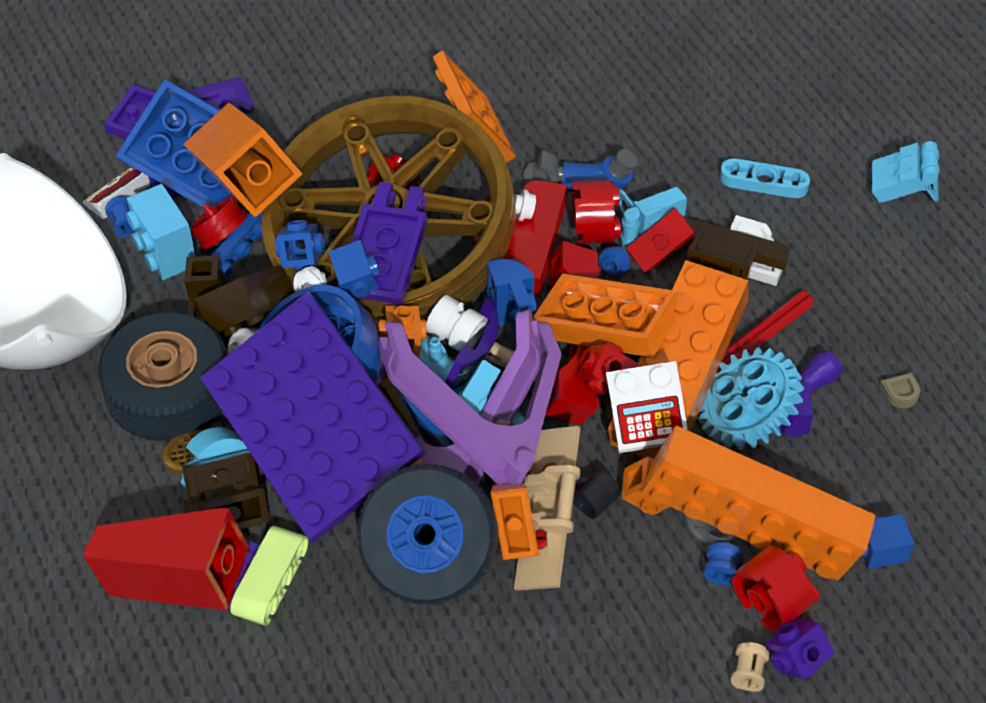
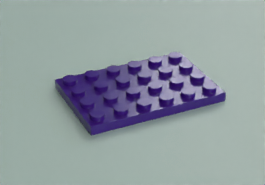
(311, 416)

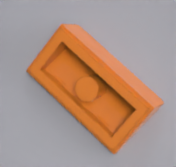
(514, 521)

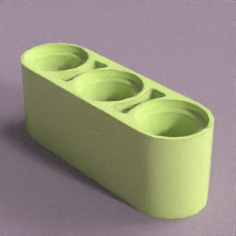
(268, 574)

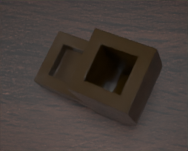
(201, 277)

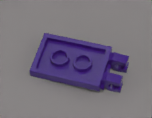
(393, 239)

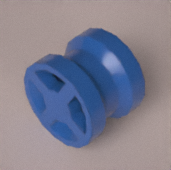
(722, 562)

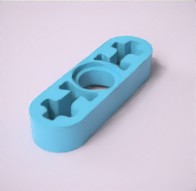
(757, 169)

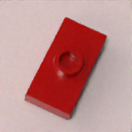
(661, 241)

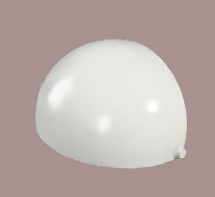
(56, 273)

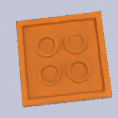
(471, 101)

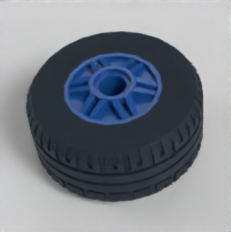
(393, 540)

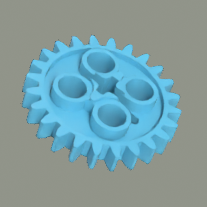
(751, 398)

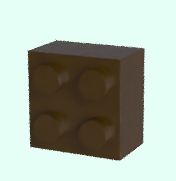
(244, 300)

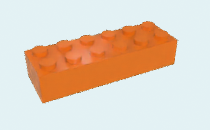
(698, 335)
(758, 503)

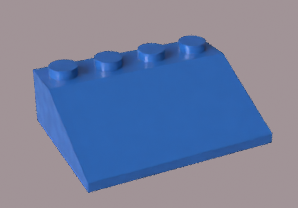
(158, 147)

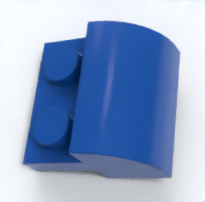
(511, 290)

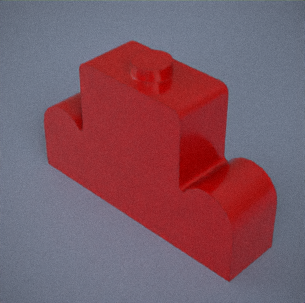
(536, 238)

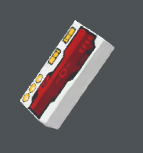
(127, 184)

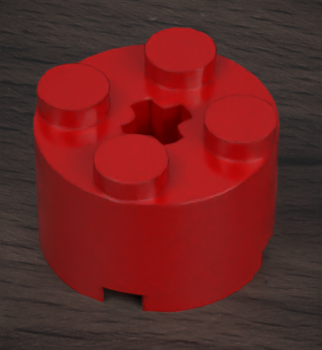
(594, 211)
(775, 587)

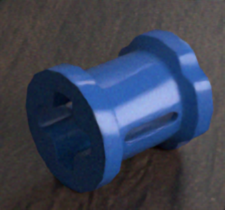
(116, 210)

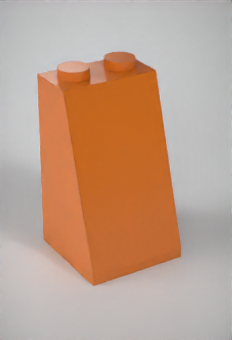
(243, 158)

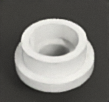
(525, 205)

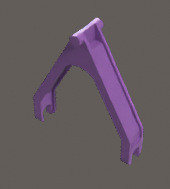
(504, 399)
(498, 450)

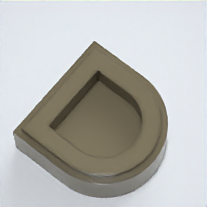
(901, 390)

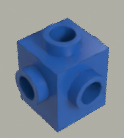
(294, 254)

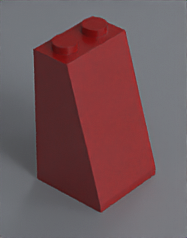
(171, 558)

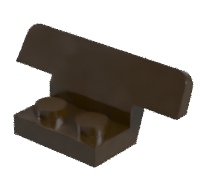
(732, 250)

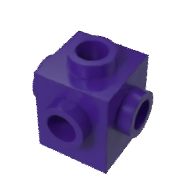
(799, 648)

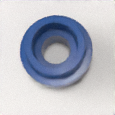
(619, 257)

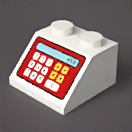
(646, 405)

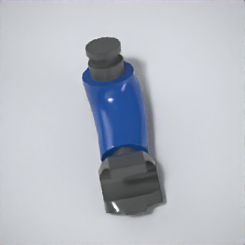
(616, 168)

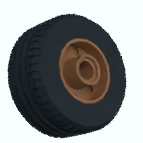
(155, 372)

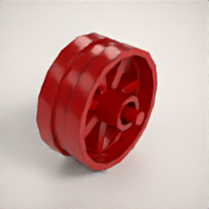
(218, 222)

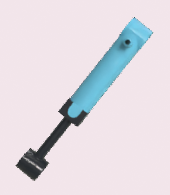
(592, 492)

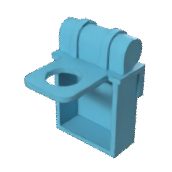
(906, 172)
(647, 212)
(479, 386)

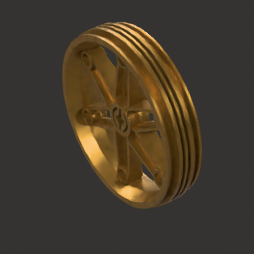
(355, 129)

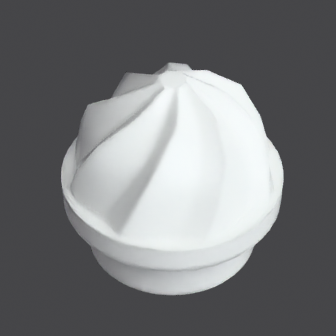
(309, 277)

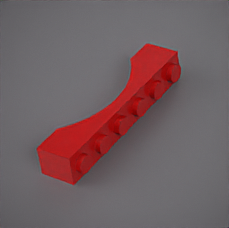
(569, 396)

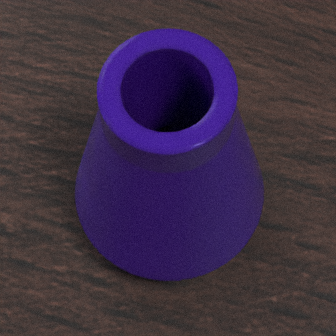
(821, 370)

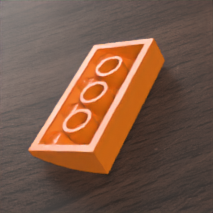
(605, 311)

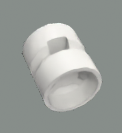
(455, 324)

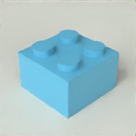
(160, 231)

